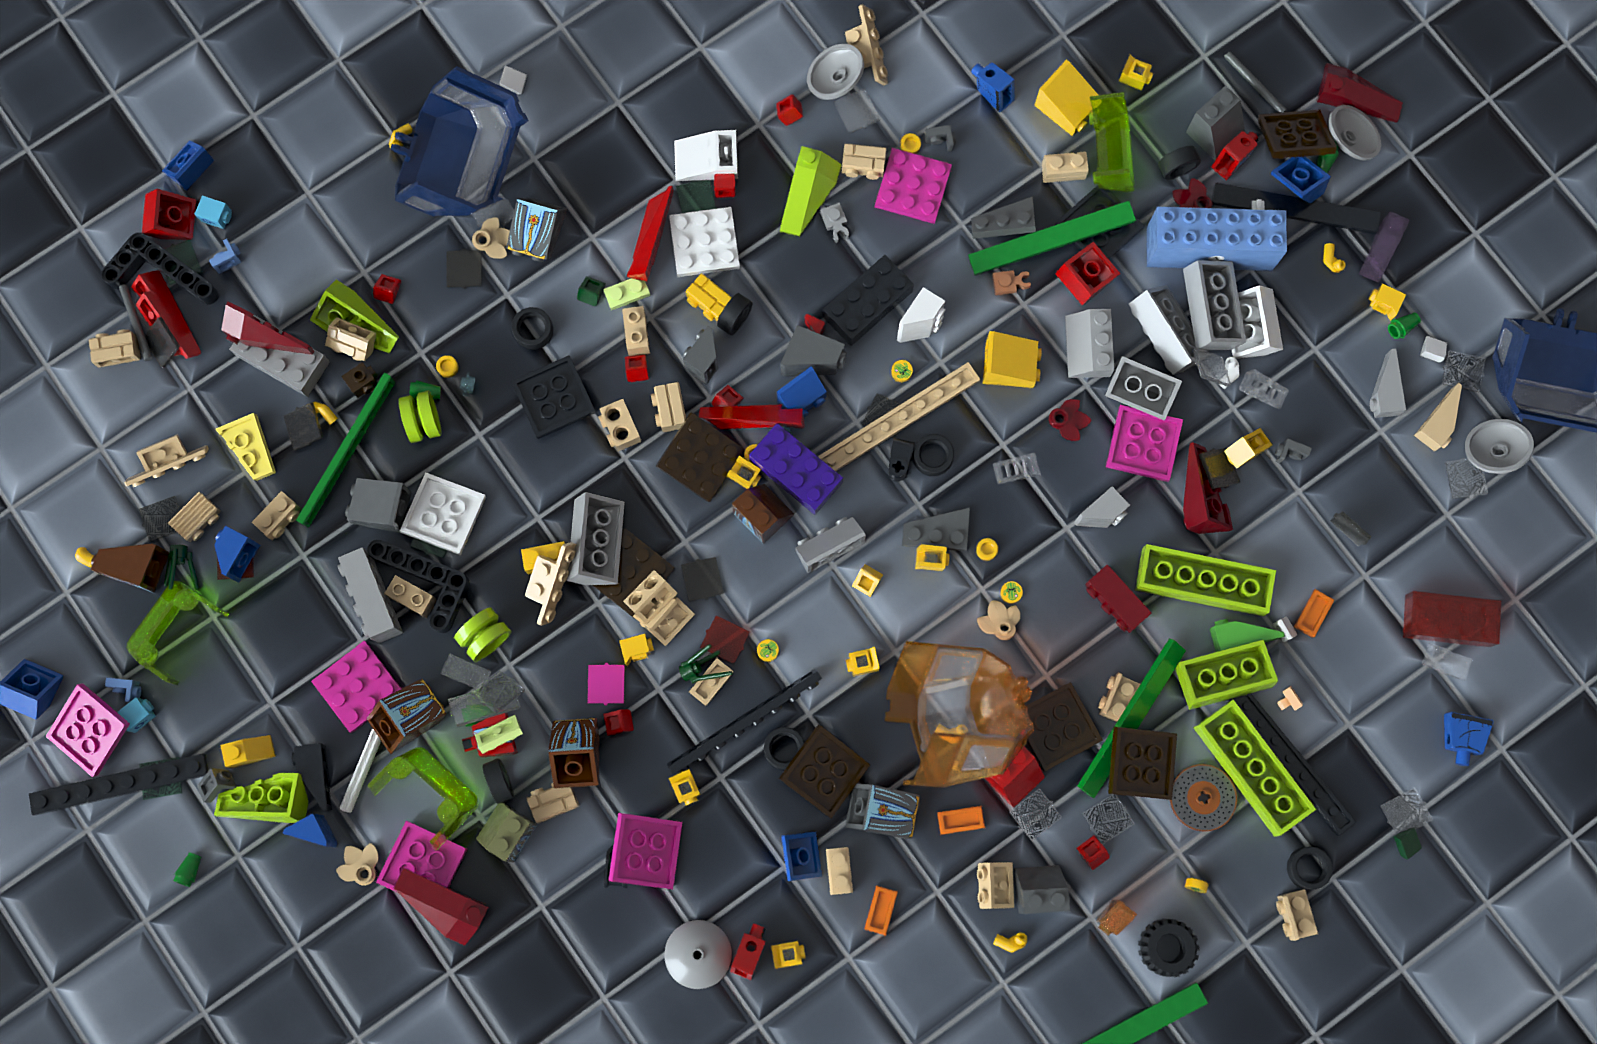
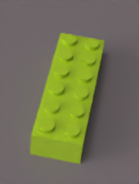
(1205, 580)
(1254, 768)

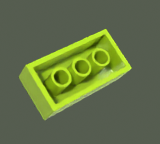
(1226, 674)

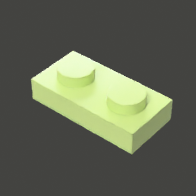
(626, 293)
(498, 734)

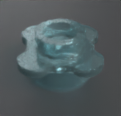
(467, 384)

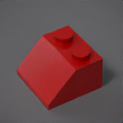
(168, 216)
(1087, 273)

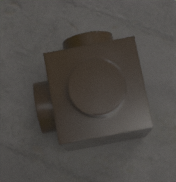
(361, 379)

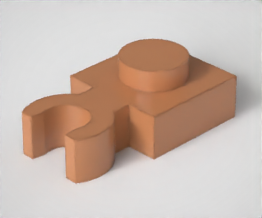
(1006, 282)

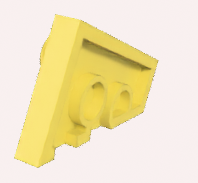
(249, 444)

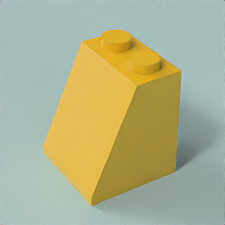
(1066, 98)
(1011, 360)

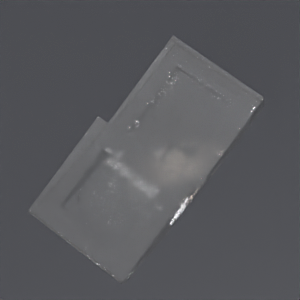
(1446, 662)

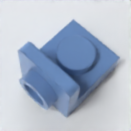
(225, 260)
(128, 687)

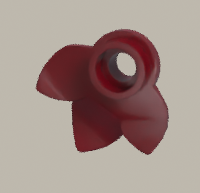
(1192, 196)
(1072, 419)

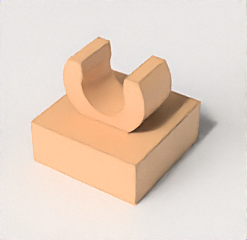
(1290, 698)

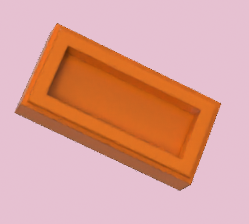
(1314, 613)
(960, 820)
(881, 910)

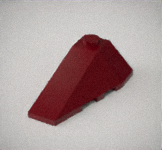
(1345, 87)
(245, 328)
(1202, 505)
(446, 909)

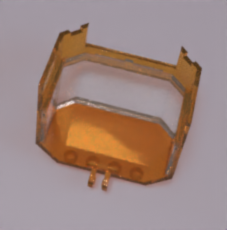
(961, 711)

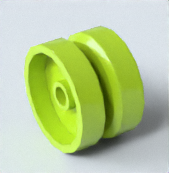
(420, 416)
(482, 634)

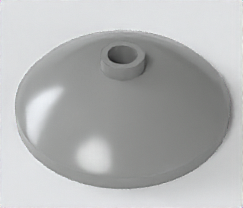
(835, 71)
(1354, 132)
(1495, 438)
(713, 946)

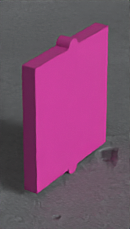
(606, 684)

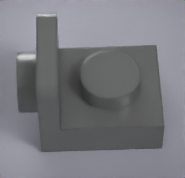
(939, 134)
(1295, 450)
(214, 782)

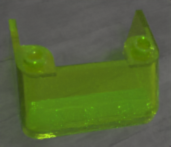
(1113, 142)
(157, 620)
(459, 799)

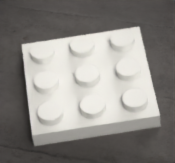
(704, 242)
(443, 513)

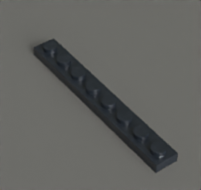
(737, 726)
(118, 784)

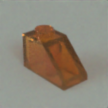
(1115, 917)

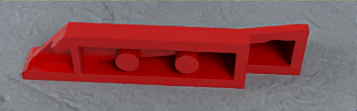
(650, 235)
(158, 302)
(752, 416)

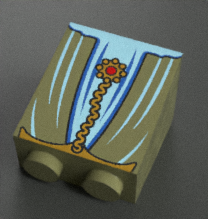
(506, 832)

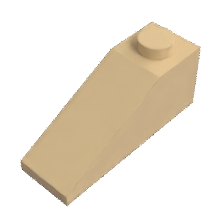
(1442, 421)

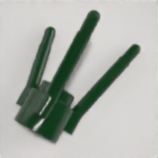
(178, 556)
(690, 668)

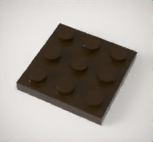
(1296, 134)
(699, 457)
(635, 565)
(1060, 727)
(1142, 763)
(824, 771)

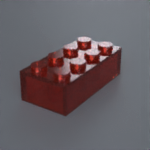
(1452, 619)

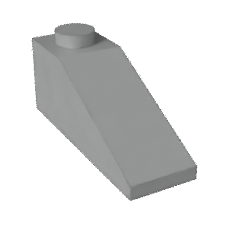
(1388, 392)

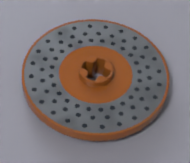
(1211, 782)

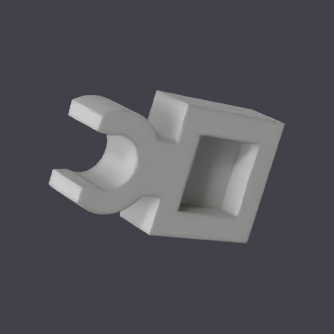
(835, 219)

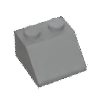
(1106, 510)

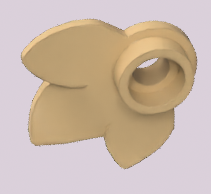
(495, 236)
(998, 617)
(356, 862)

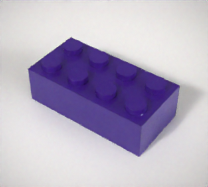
(795, 469)

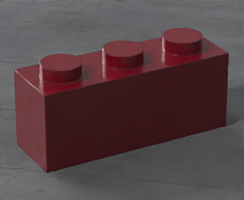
(1117, 599)

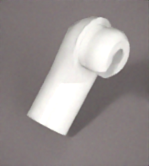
(1232, 366)

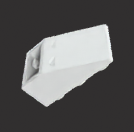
(706, 155)

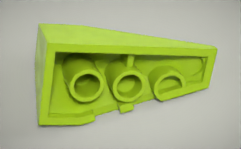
(811, 183)
(346, 304)
(273, 800)

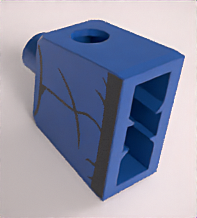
(995, 85)
(1466, 735)

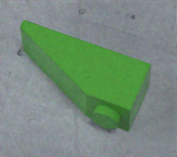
(1235, 633)

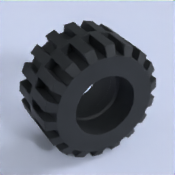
(1187, 943)

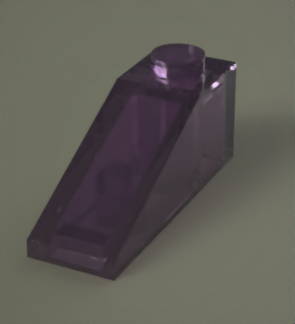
(1384, 246)

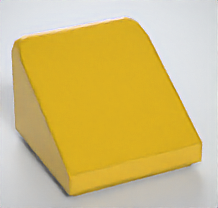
(867, 580)

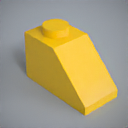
(1247, 448)
(247, 751)

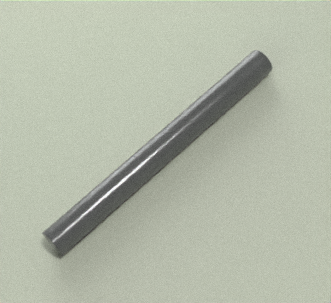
(1256, 84)
(135, 322)

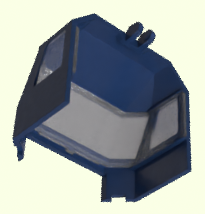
(459, 146)
(1548, 371)

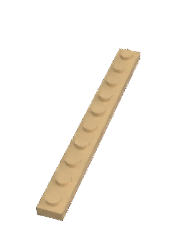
(900, 417)

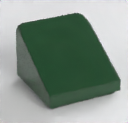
(590, 291)
(1408, 843)

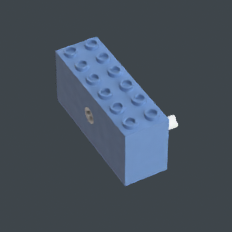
(1246, 236)

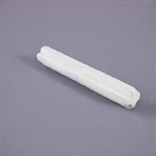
(360, 772)

